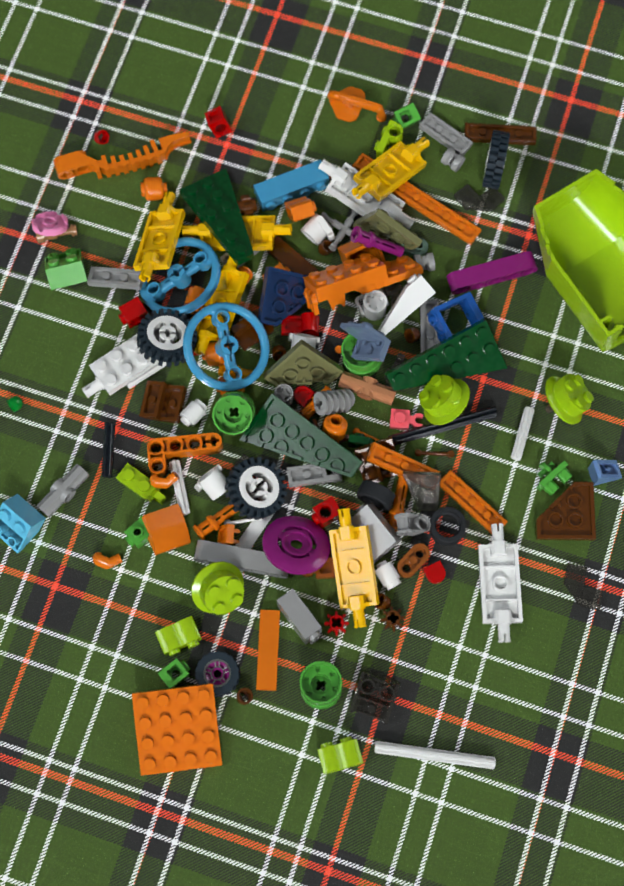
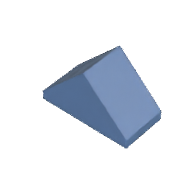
(604, 471)

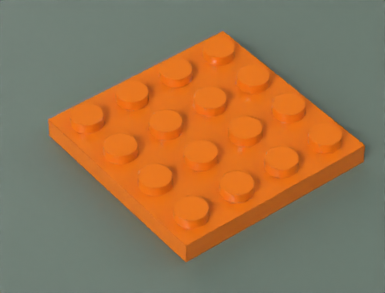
(177, 729)

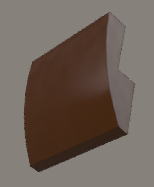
(163, 402)
(371, 471)

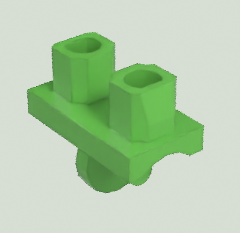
(560, 472)

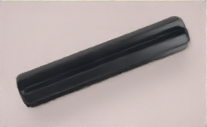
(108, 450)

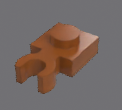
(325, 572)

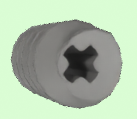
(333, 401)

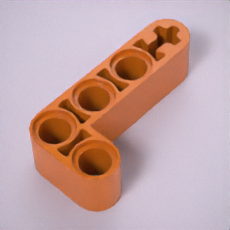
(185, 450)

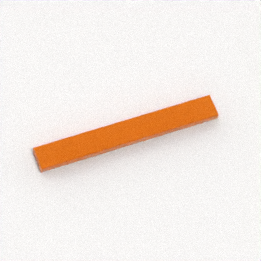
(430, 207)

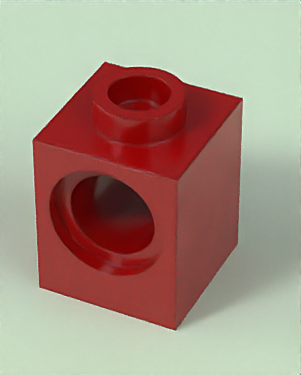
(218, 122)
(132, 312)
(329, 504)

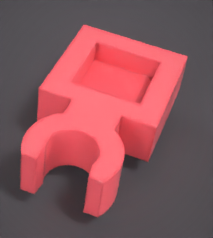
(401, 419)

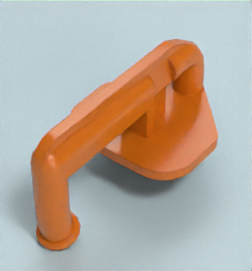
(350, 101)

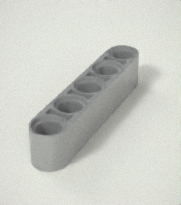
(242, 558)

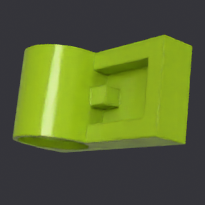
(387, 138)

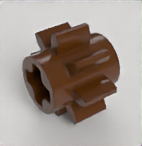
(247, 205)
(396, 614)

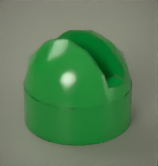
(15, 403)

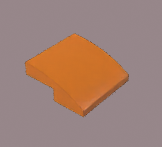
(166, 529)

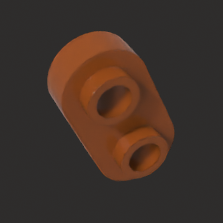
(411, 560)

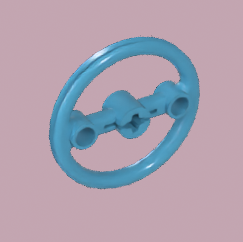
(181, 278)
(228, 354)

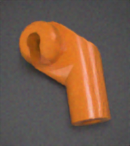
(163, 483)
(106, 562)

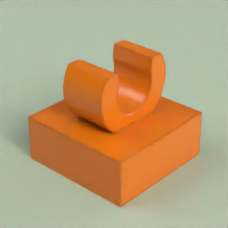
(226, 534)

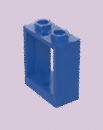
(468, 306)

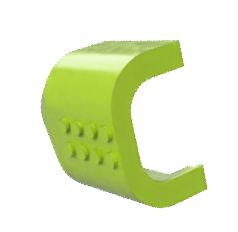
(584, 253)

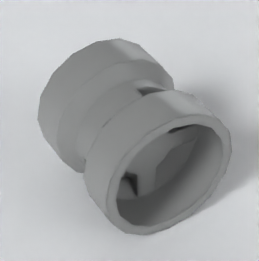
(453, 159)
(426, 261)
(284, 391)

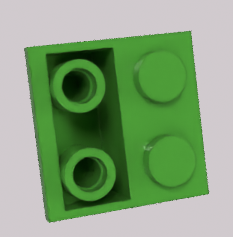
(65, 268)

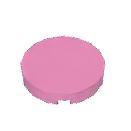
(50, 223)

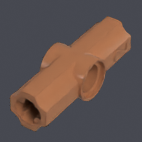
(367, 388)

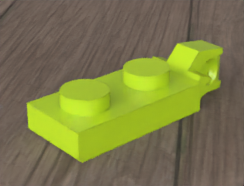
(140, 484)

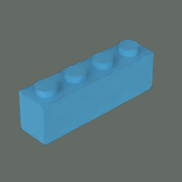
(290, 186)

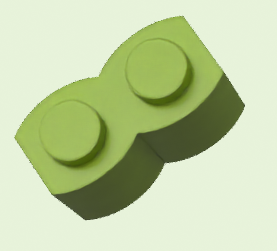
(178, 635)
(339, 756)

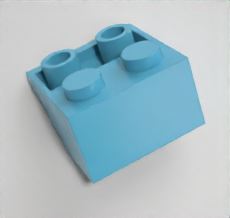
(19, 522)

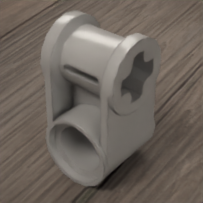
(411, 524)

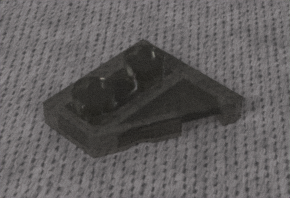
(424, 489)

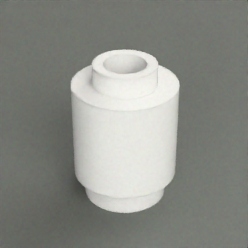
(193, 413)
(387, 574)

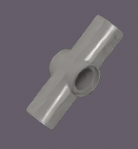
(62, 490)

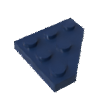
(280, 295)

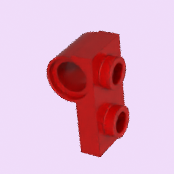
(306, 323)

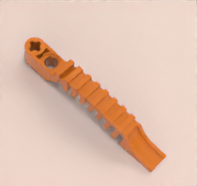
(79, 163)

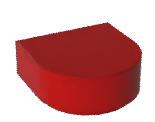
(303, 395)
(435, 572)

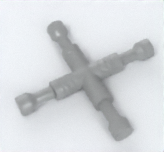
(343, 228)

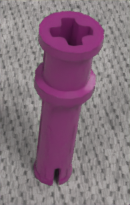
(370, 240)

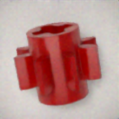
(336, 617)

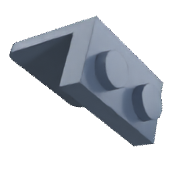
(370, 343)

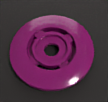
(293, 560)

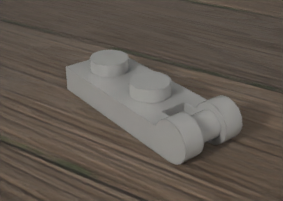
(310, 475)

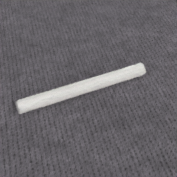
(435, 755)

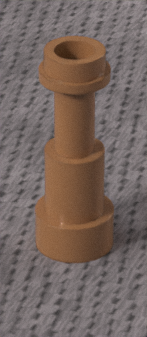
(71, 230)

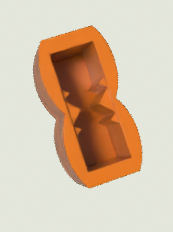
(300, 208)

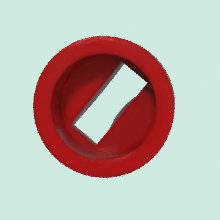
(103, 139)

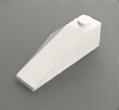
(411, 297)

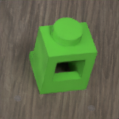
(409, 111)
(137, 540)
(167, 673)

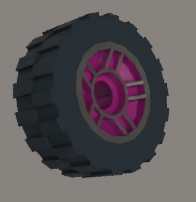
(226, 665)

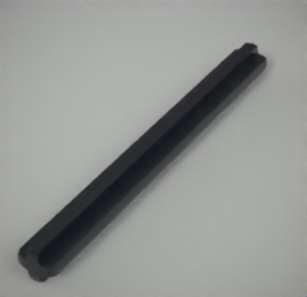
(431, 429)

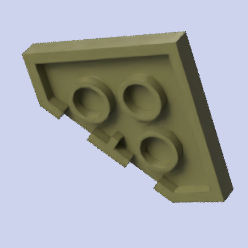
(388, 229)
(303, 366)

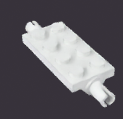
(341, 189)
(119, 367)
(500, 583)

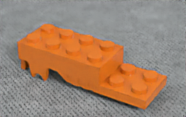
(355, 275)

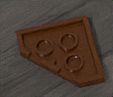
(569, 515)

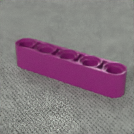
(491, 272)

